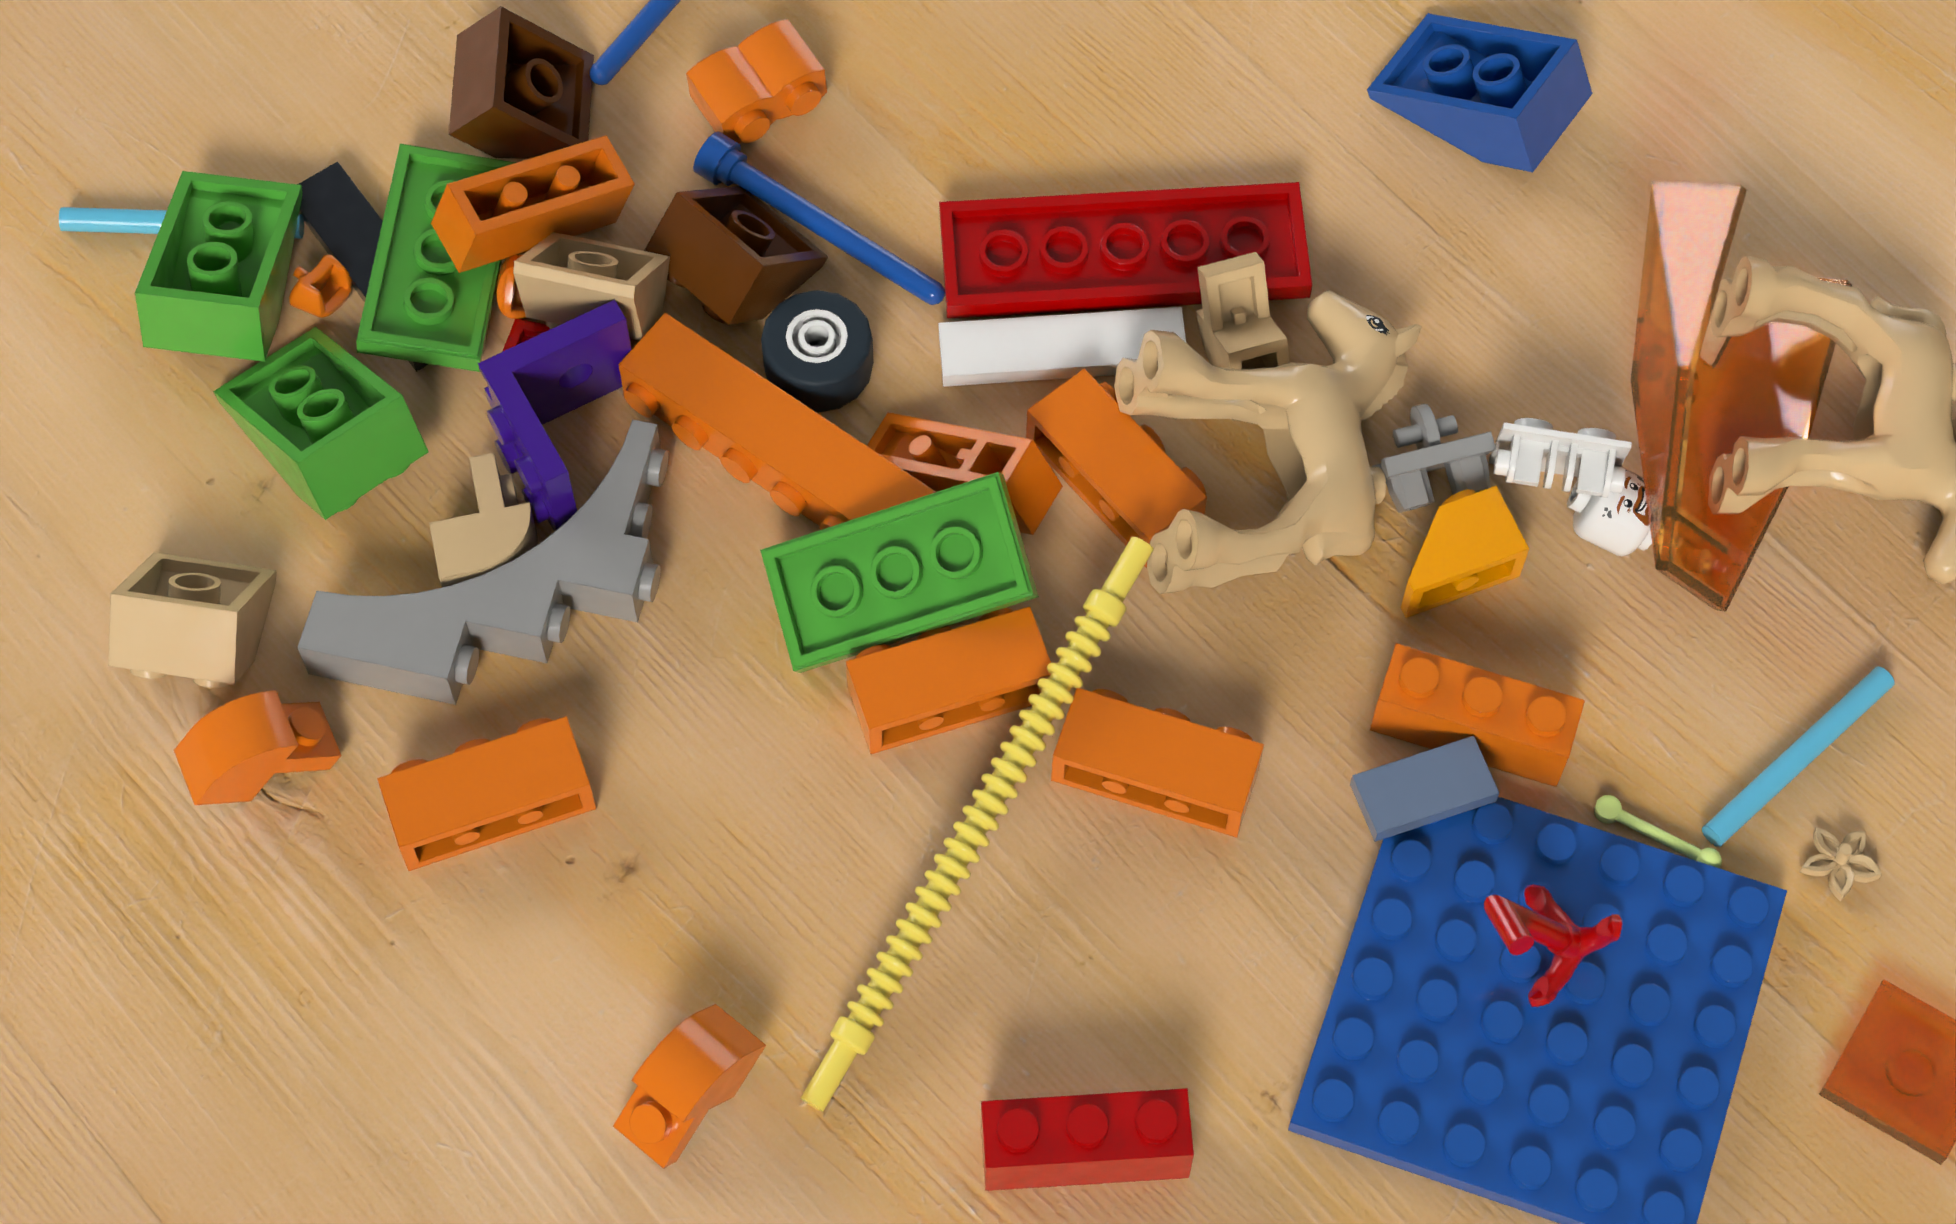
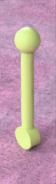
(1609, 810)

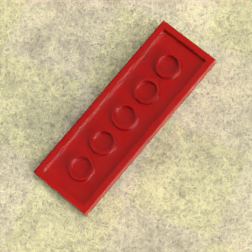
(1116, 248)

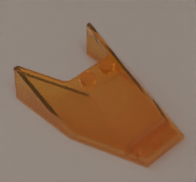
(1696, 410)

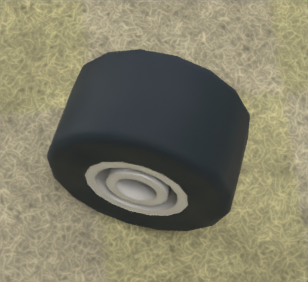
(840, 354)

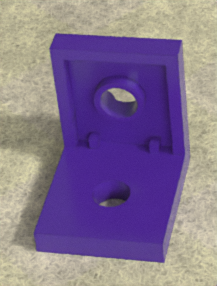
(544, 382)

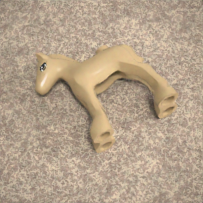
(1905, 415)
(1310, 436)

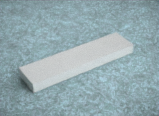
(1047, 345)

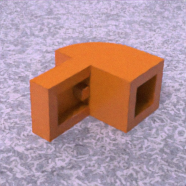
(248, 741)
(684, 1078)

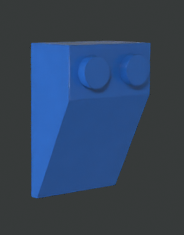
(1486, 88)

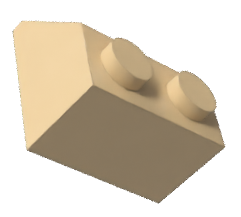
(575, 275)
(189, 619)

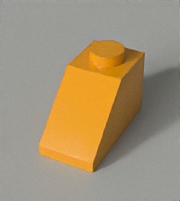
(1465, 551)

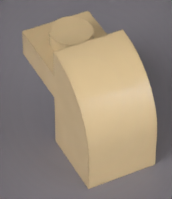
(1237, 315)
(486, 539)

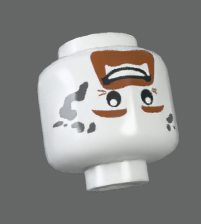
(1614, 522)

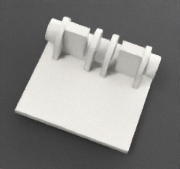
(1534, 447)

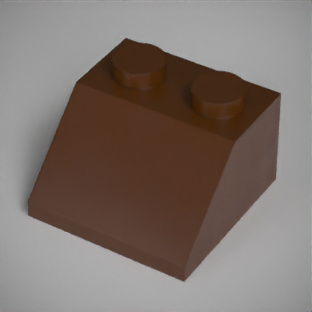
(519, 88)
(733, 253)

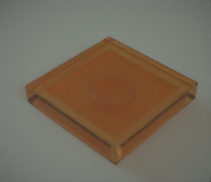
(1900, 1072)

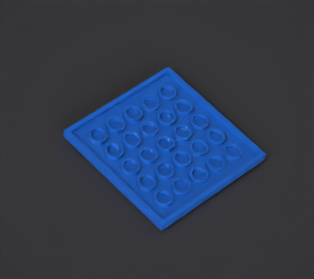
(1561, 1107)

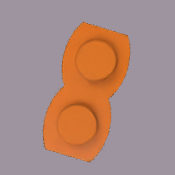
(757, 82)

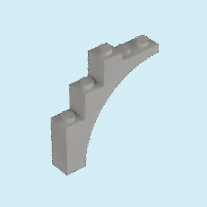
(432, 638)

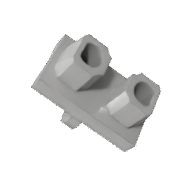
(1462, 459)

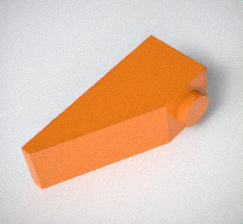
(954, 454)

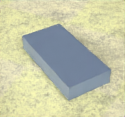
(1424, 788)

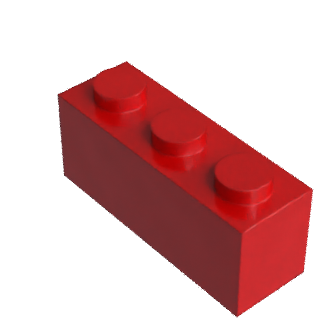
(1086, 1139)

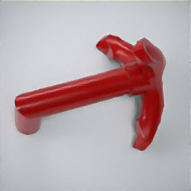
(1551, 928)

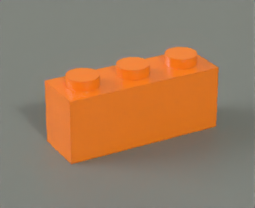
(528, 200)
(1112, 459)
(947, 678)
(1444, 701)
(1157, 760)
(486, 792)

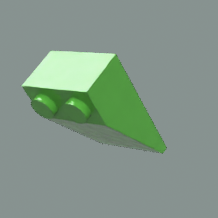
(219, 267)
(324, 421)

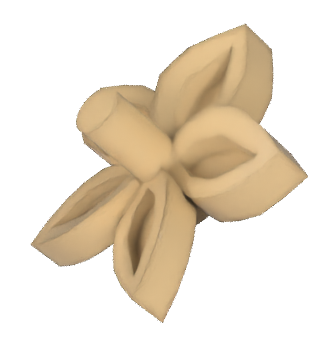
(1842, 862)

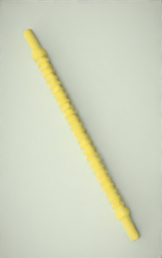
(853, 1034)

